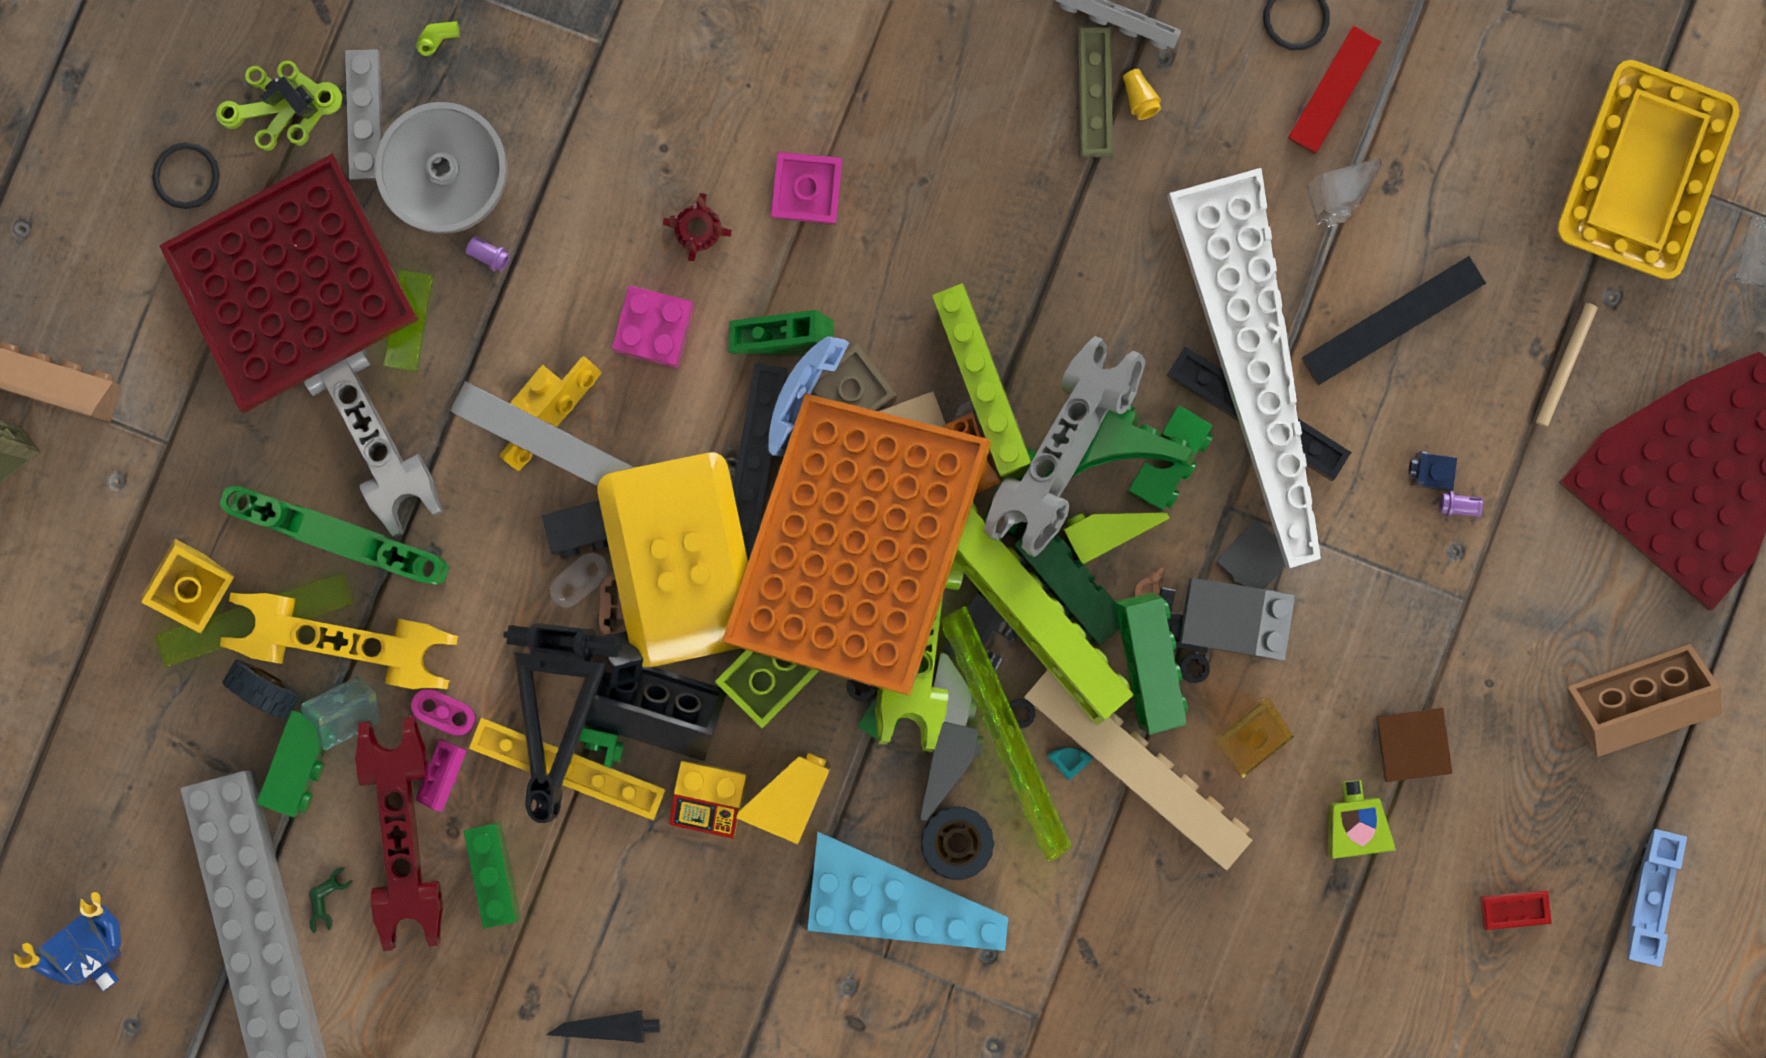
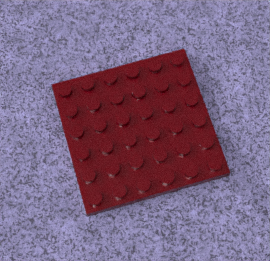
(288, 283)

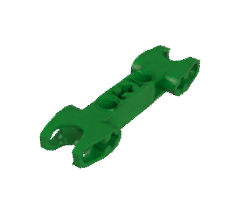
(334, 535)

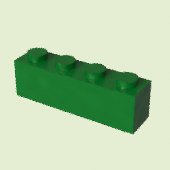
(1151, 662)

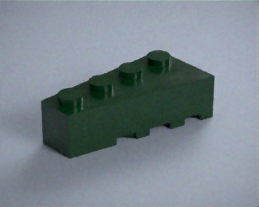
(1073, 588)

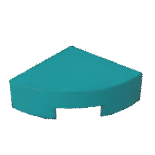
(1069, 760)

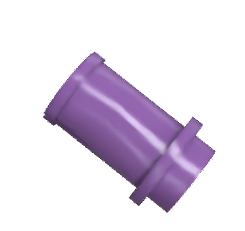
(488, 254)
(1460, 505)

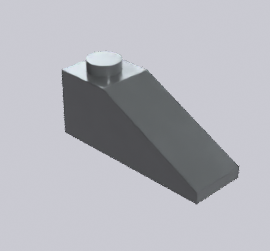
(949, 761)

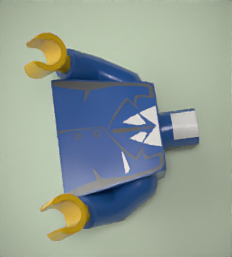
(79, 949)

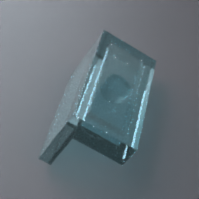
(340, 711)

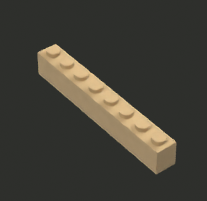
(1144, 773)

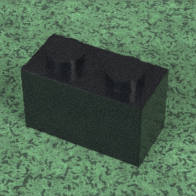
(575, 529)

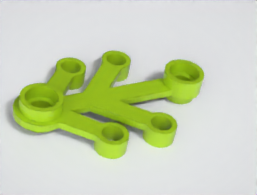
(283, 108)

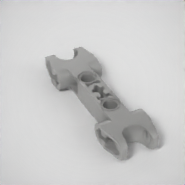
(393, 477)
(1038, 497)

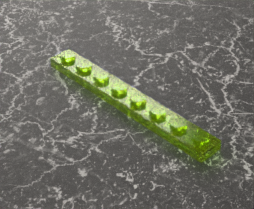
(1006, 733)

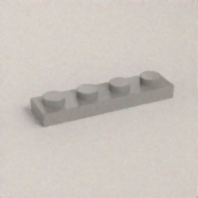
(1129, 21)
(363, 112)

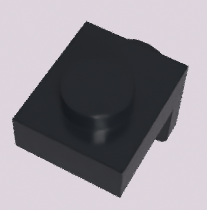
(297, 96)

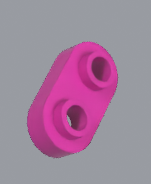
(444, 712)

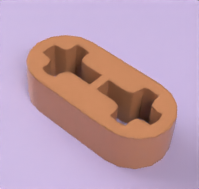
(606, 606)

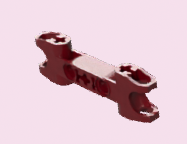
(405, 893)

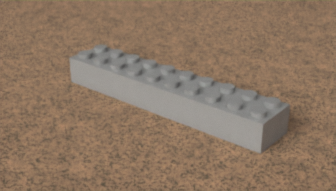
(252, 918)

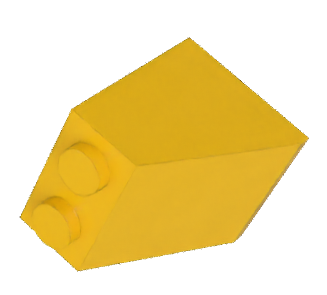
(789, 799)

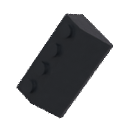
(661, 711)

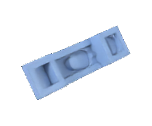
(802, 380)
(1653, 897)

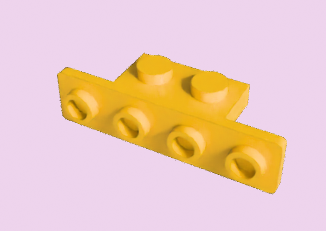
(550, 401)

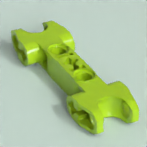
(926, 703)

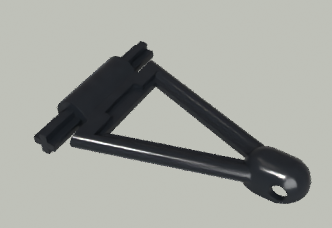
(562, 652)

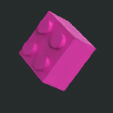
(653, 327)

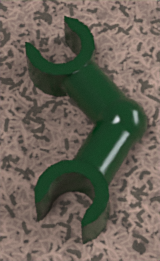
(317, 896)

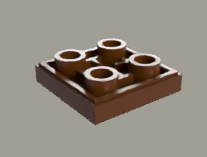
(1414, 745)

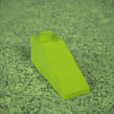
(1103, 532)

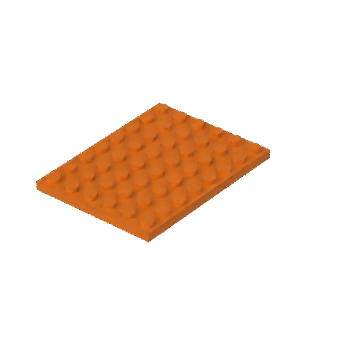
(857, 543)

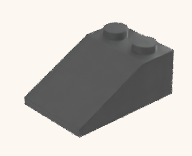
(1237, 619)

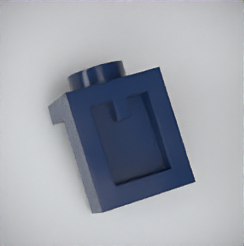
(1432, 471)

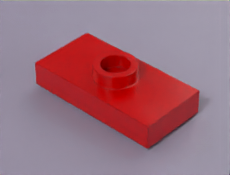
(1515, 910)

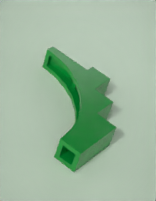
(1122, 440)

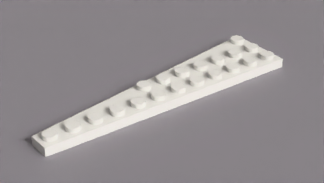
(1235, 277)

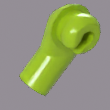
(434, 35)

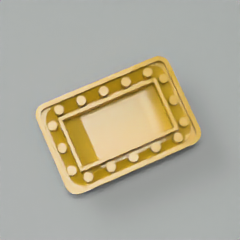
(1648, 169)
(674, 554)

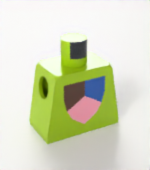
(1357, 824)

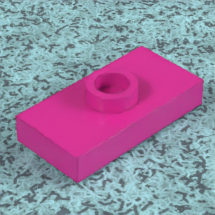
(441, 775)

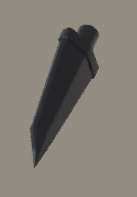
(618, 1027)

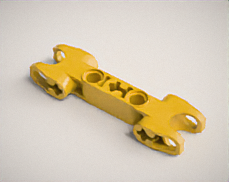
(277, 629)

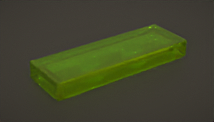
(406, 344)

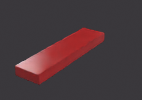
(1334, 90)

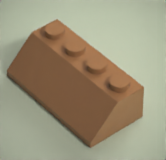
(57, 385)
(1645, 700)

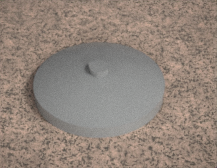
(441, 167)

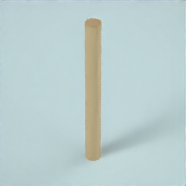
(1566, 365)

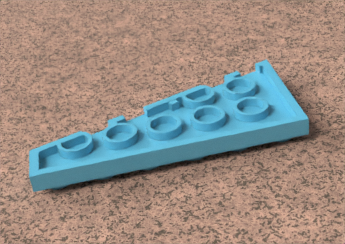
(879, 900)

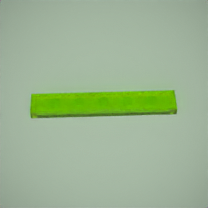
(311, 601)

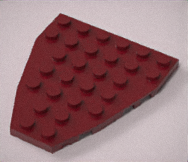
(1687, 478)

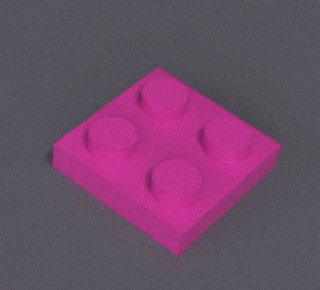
(806, 188)

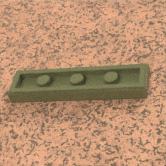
(1095, 92)

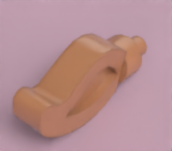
(1149, 584)

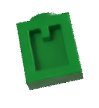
(595, 740)

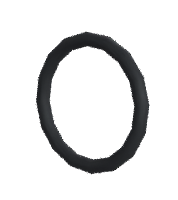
(1297, 46)
(156, 171)

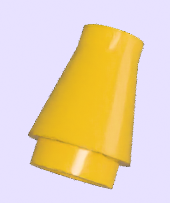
(1141, 96)

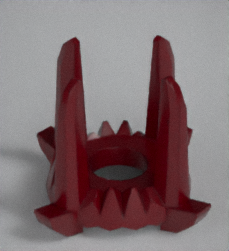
(697, 243)

